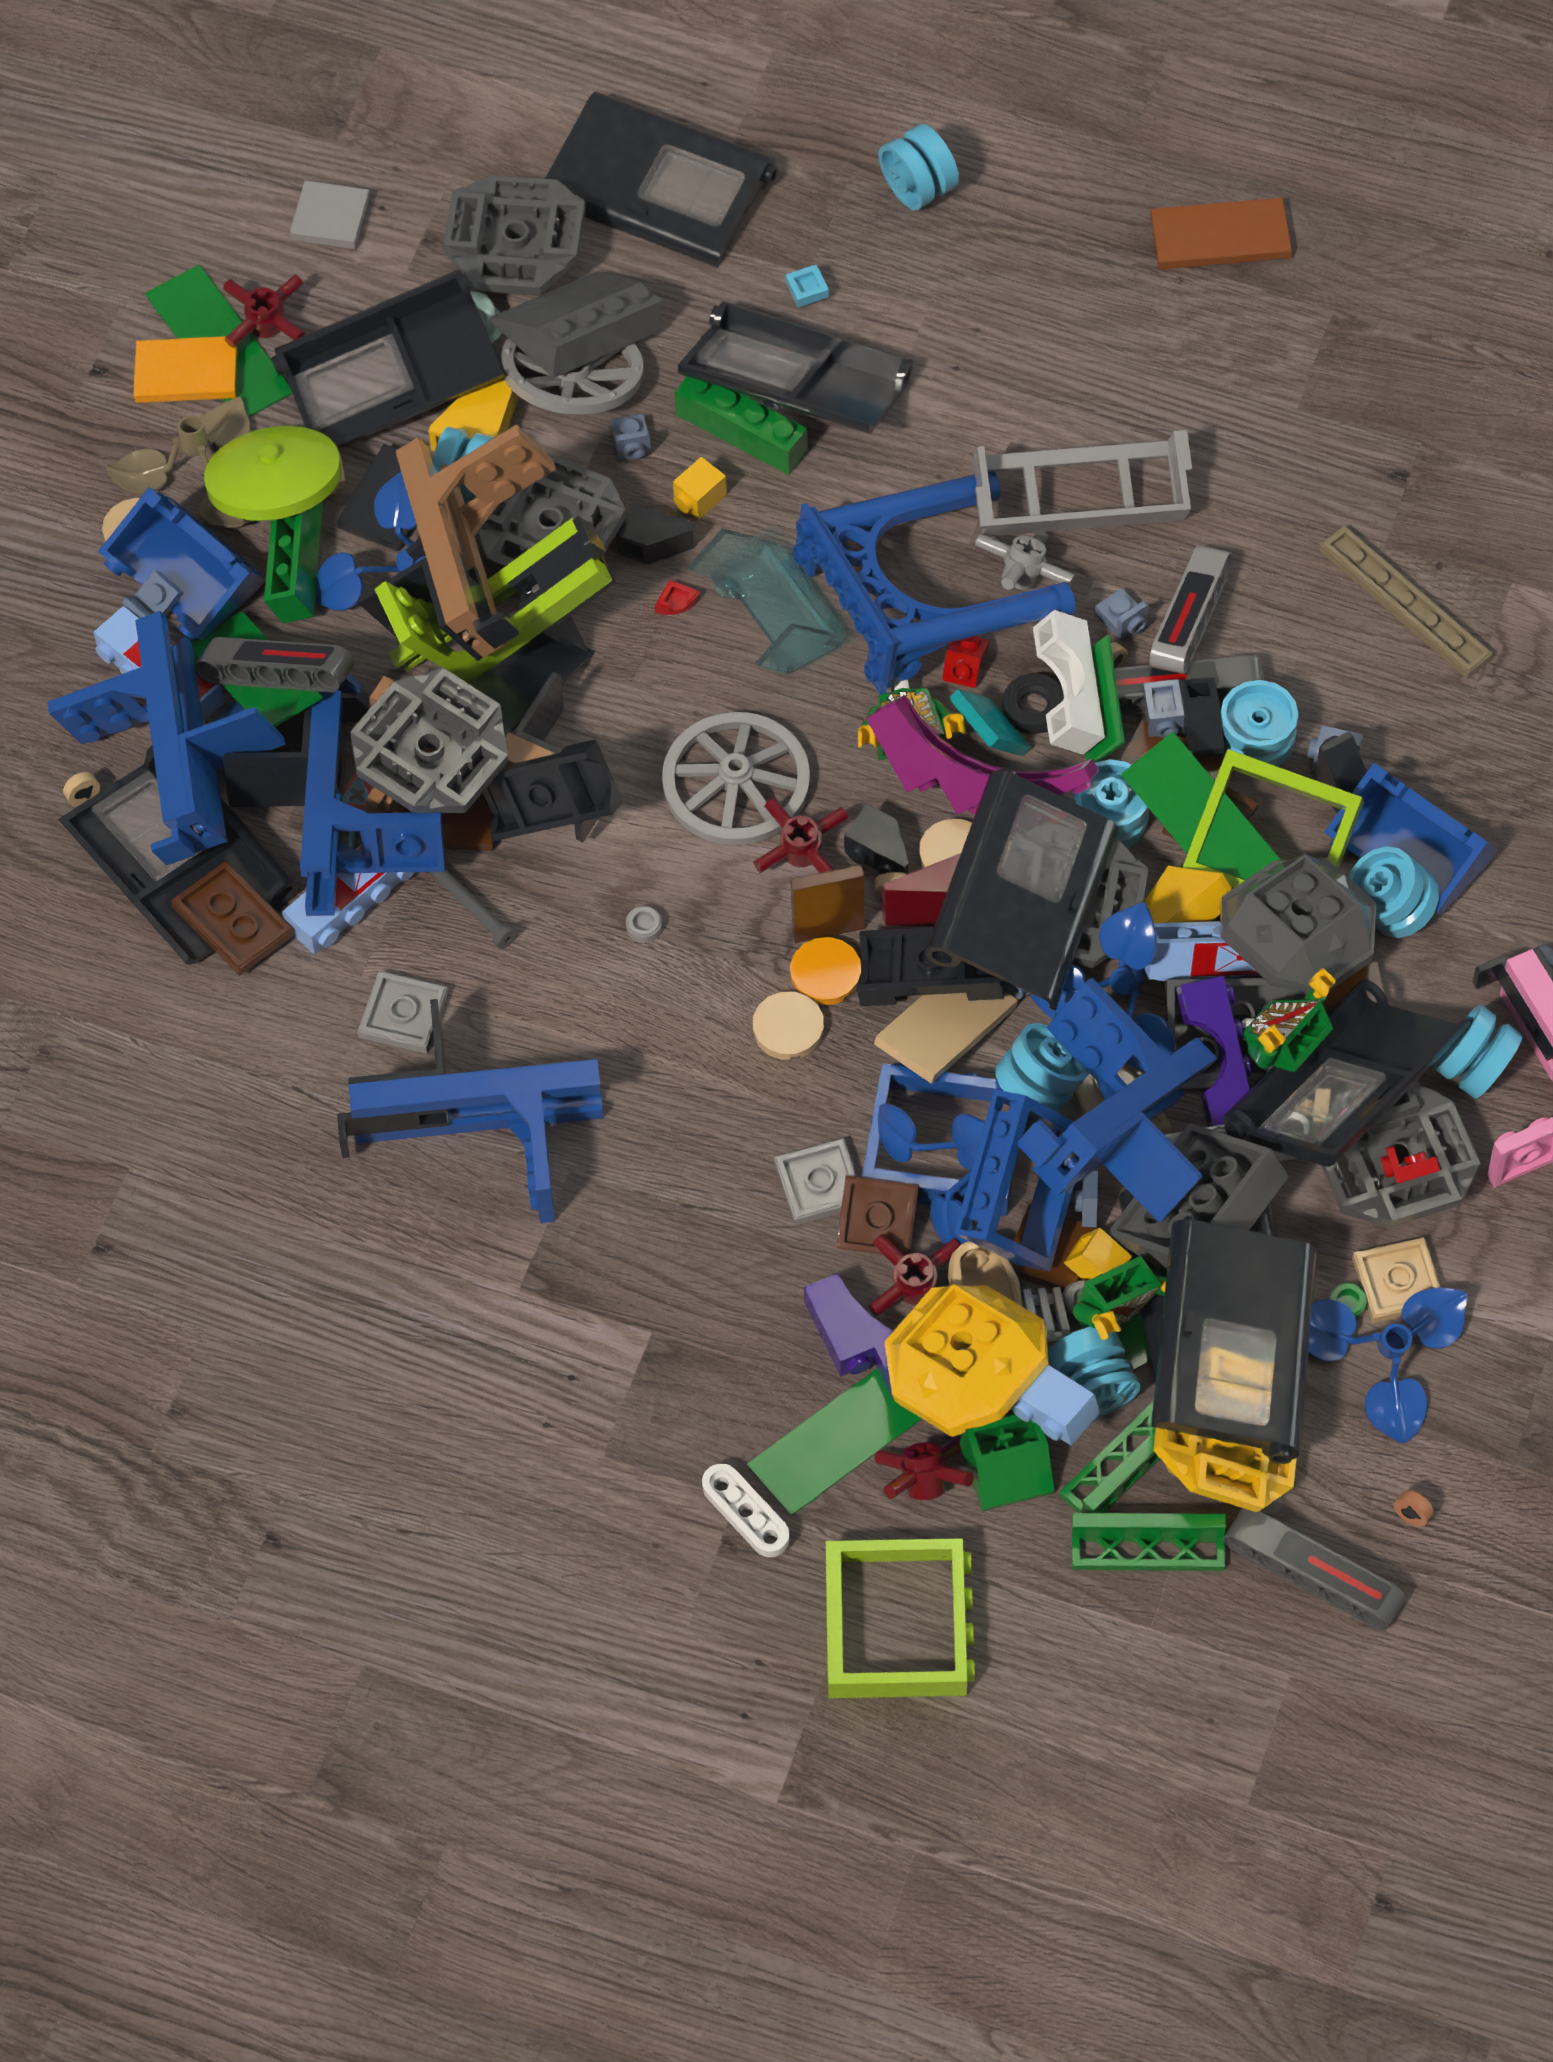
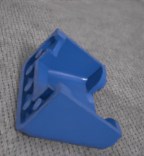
(170, 539)
(1405, 820)

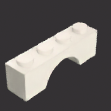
(1066, 648)

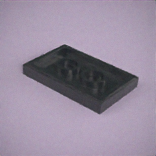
(359, 514)

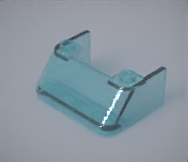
(775, 596)

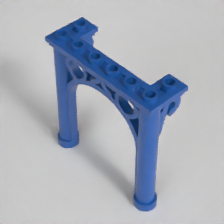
(900, 643)

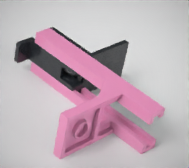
(1528, 995)

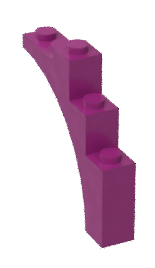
(925, 759)

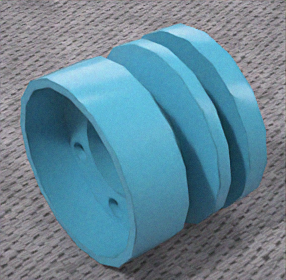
(1097, 1367)

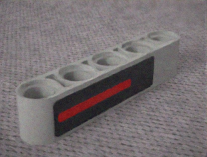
(1190, 609)

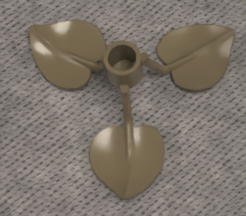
(148, 466)

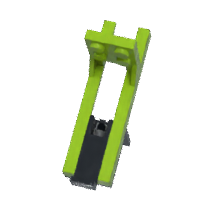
(553, 582)

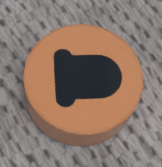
(1413, 1508)

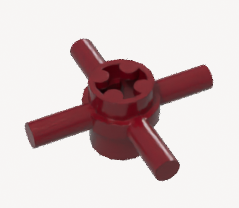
(263, 311)
(792, 839)
(908, 1265)
(923, 1470)

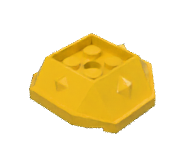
(971, 1385)
(1224, 1469)

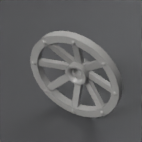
(574, 381)
(734, 781)

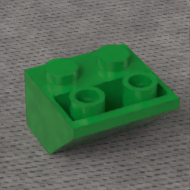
(1008, 1462)

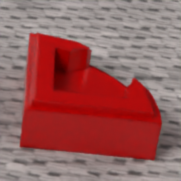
(676, 599)

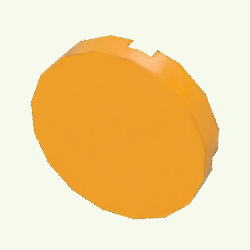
(825, 970)

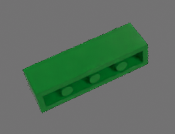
(742, 423)
(293, 565)

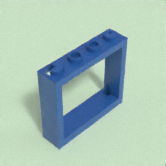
(948, 1084)
(992, 1177)

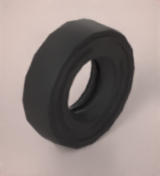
(1026, 685)

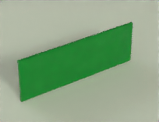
(198, 310)
(273, 703)
(1177, 793)
(832, 1443)

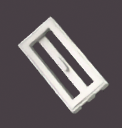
(1044, 1300)

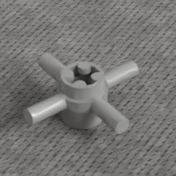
(1024, 561)

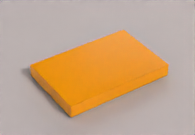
(185, 370)

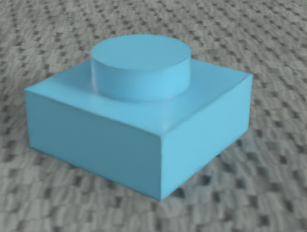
(807, 286)

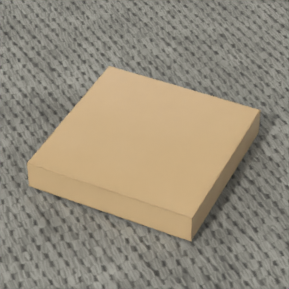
(1393, 1275)

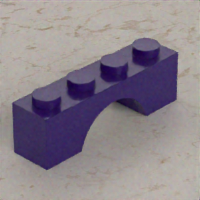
(1208, 1007)

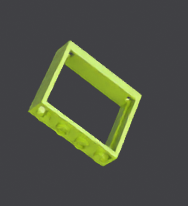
(1282, 778)
(898, 1683)

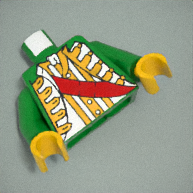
(929, 709)
(1290, 1029)
(1117, 1296)

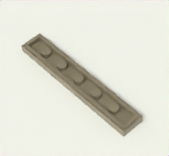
(1406, 602)

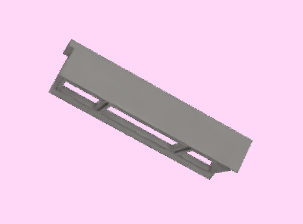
(1175, 450)

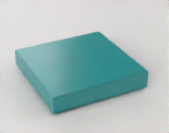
(989, 722)

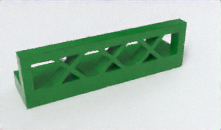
(1119, 1481)
(1148, 1528)

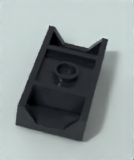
(552, 791)
(897, 966)

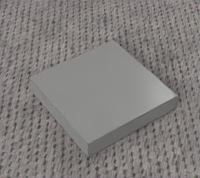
(329, 214)
(401, 1012)
(814, 1180)

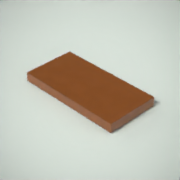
(1220, 233)

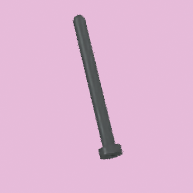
(503, 934)

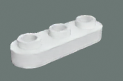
(742, 1496)

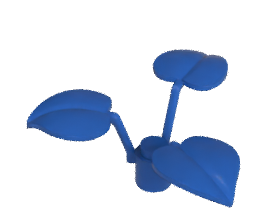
(339, 579)
(1133, 940)
(898, 1139)
(1396, 1406)

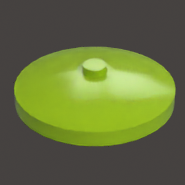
(273, 473)

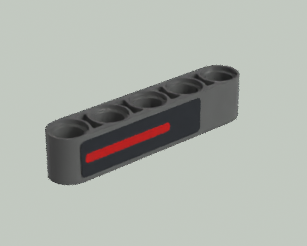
(274, 664)
(1227, 674)
(1314, 1568)

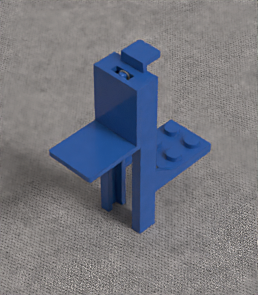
(182, 745)
(1121, 1126)

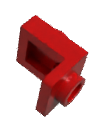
(964, 661)

